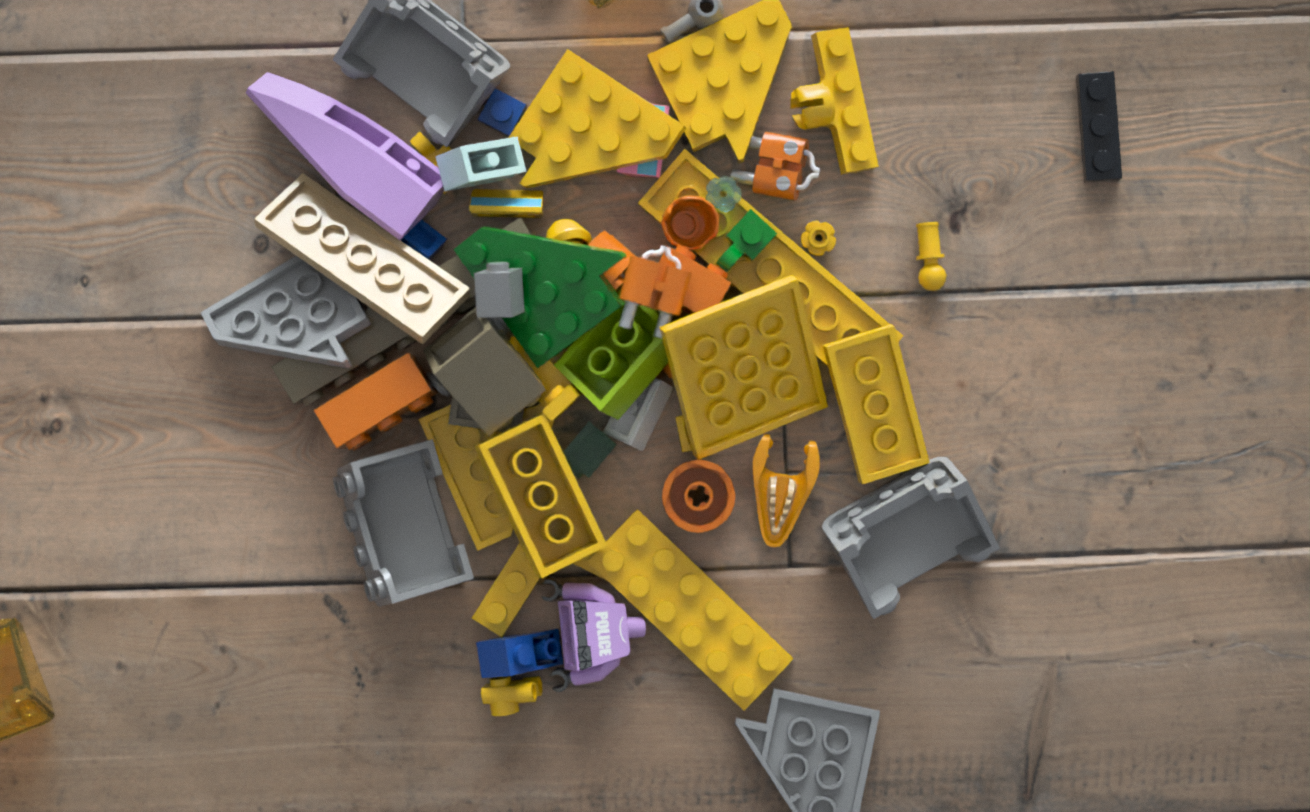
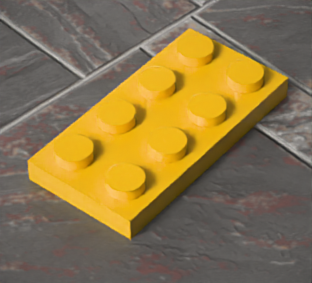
(876, 404)

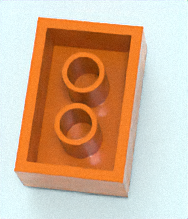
(376, 403)

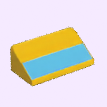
(507, 203)

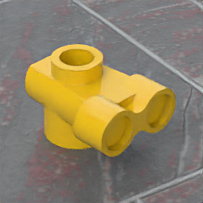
(505, 695)

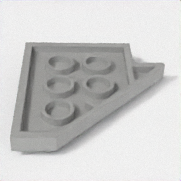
(289, 315)

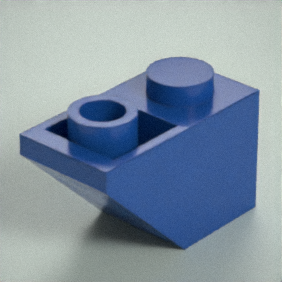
(519, 653)

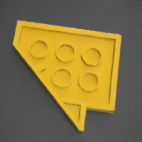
(724, 75)
(590, 126)
(467, 476)

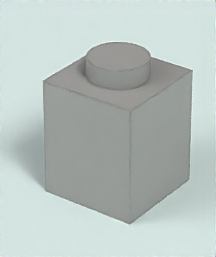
(499, 291)

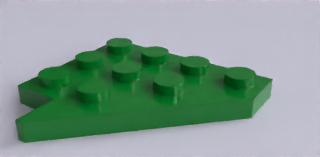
(561, 286)

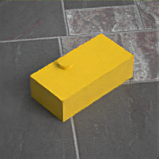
(540, 495)

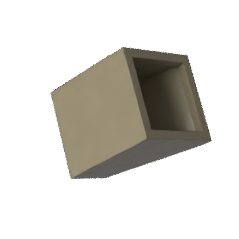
(483, 372)

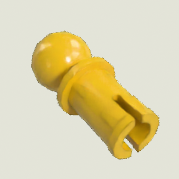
(931, 275)

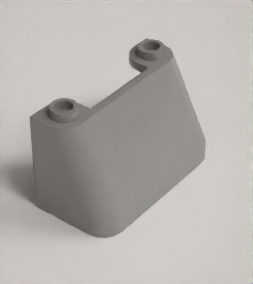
(424, 61)
(908, 531)

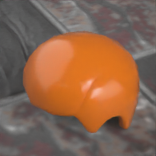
(690, 222)

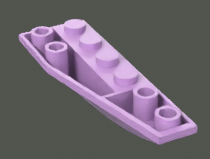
(352, 153)

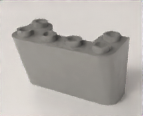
(400, 524)

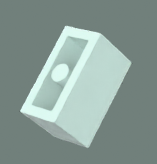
(480, 163)

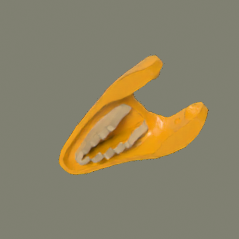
(781, 495)

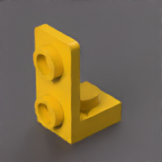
(559, 390)

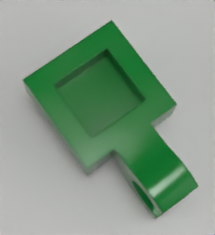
(747, 239)

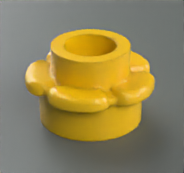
(816, 247)

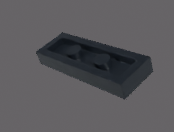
(1099, 126)

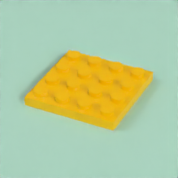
(744, 366)

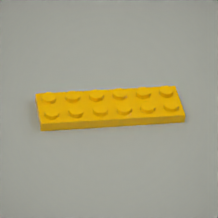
(690, 609)

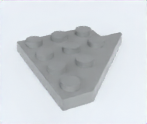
(814, 750)

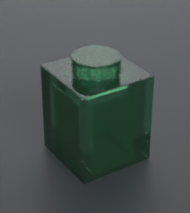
(588, 451)

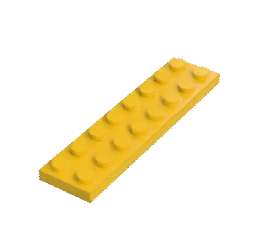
(829, 305)

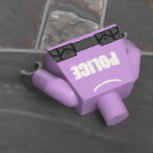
(592, 632)

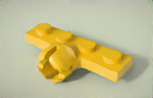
(837, 102)

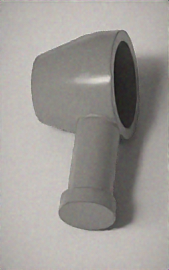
(694, 18)

